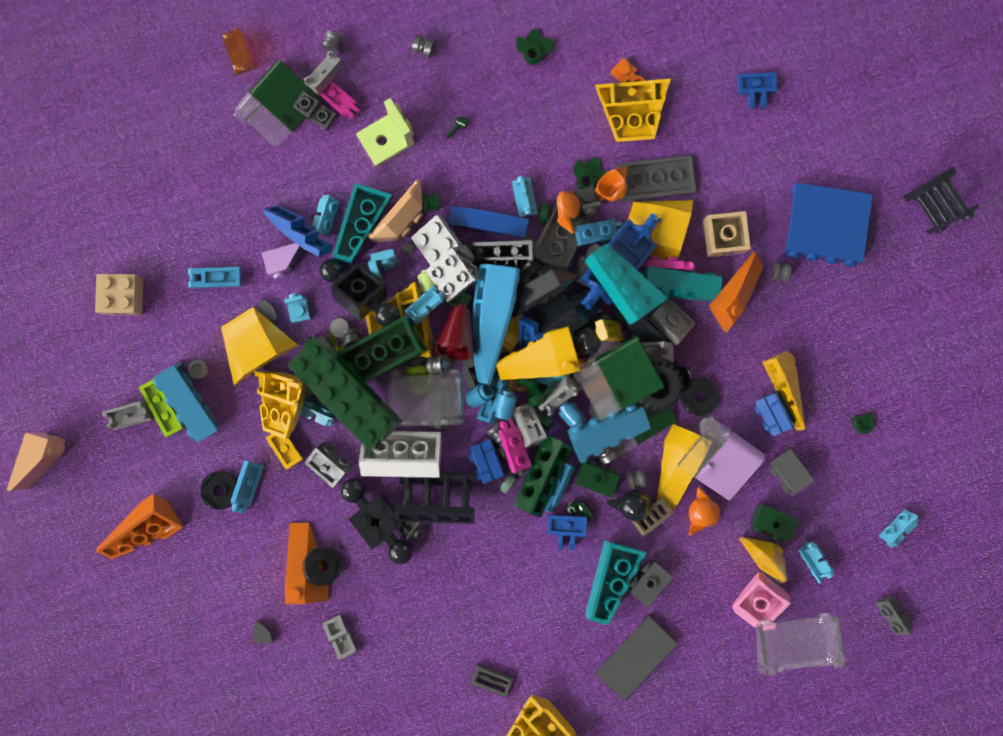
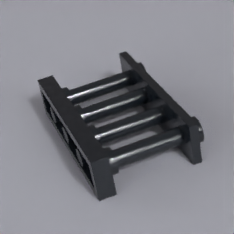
(935, 185)
(437, 514)

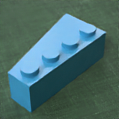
(186, 402)
(597, 434)

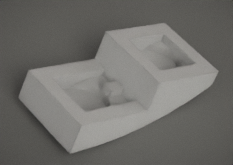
(340, 637)

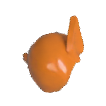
(612, 185)
(568, 209)
(702, 512)

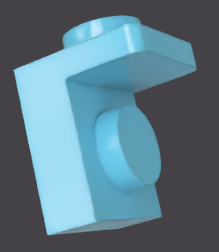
(298, 308)

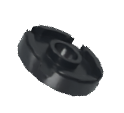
(711, 397)
(208, 492)
(311, 568)

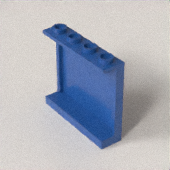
(828, 224)

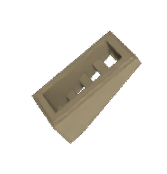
(650, 526)

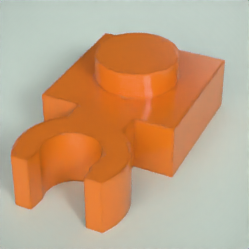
(626, 72)

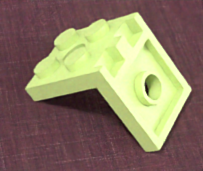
(394, 128)

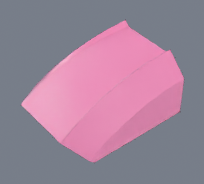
(761, 600)

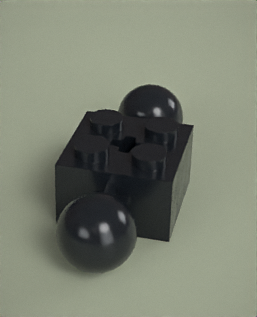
(359, 291)
(399, 550)

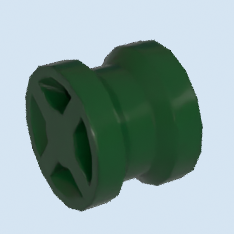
(430, 202)

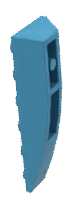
(491, 315)

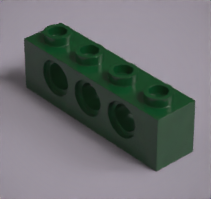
(543, 476)

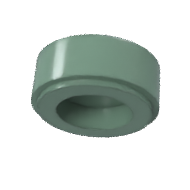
(507, 483)

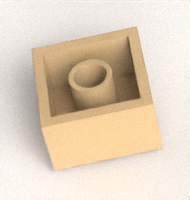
(726, 234)
(119, 294)

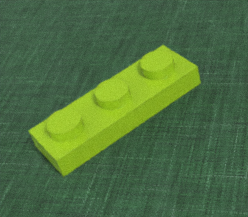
(162, 412)

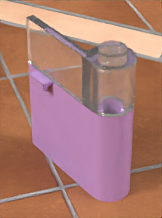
(721, 459)

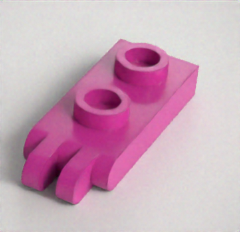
(339, 100)
(670, 263)
(514, 446)

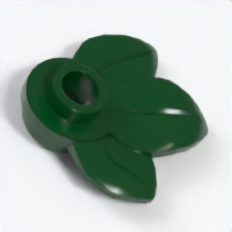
(534, 45)
(590, 171)
(537, 396)

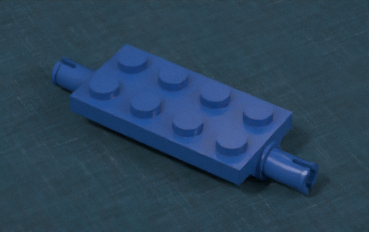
(633, 245)

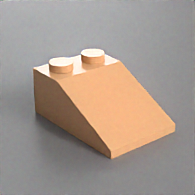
(35, 457)

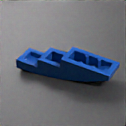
(488, 221)
(294, 228)

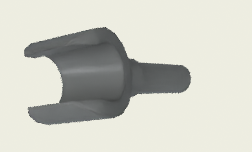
(408, 247)

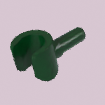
(460, 122)

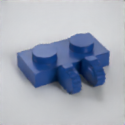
(756, 84)
(528, 332)
(567, 526)

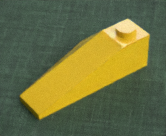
(545, 358)
(784, 377)
(673, 479)
(767, 556)

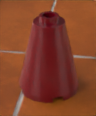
(457, 335)

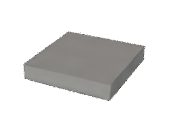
(672, 321)

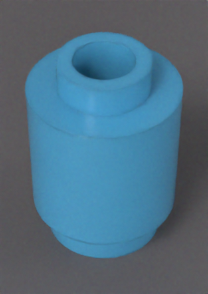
(479, 395)
(505, 404)
(571, 413)

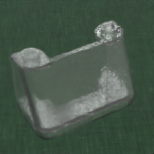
(426, 398)
(799, 643)

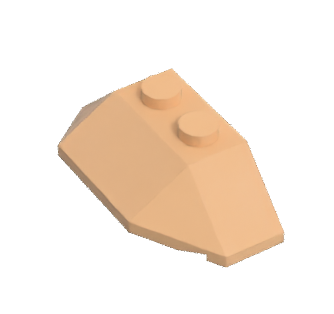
(401, 216)

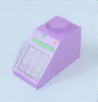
(281, 260)

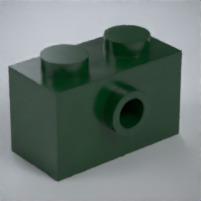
(597, 479)
(774, 522)

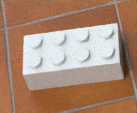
(404, 455)

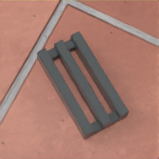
(494, 673)

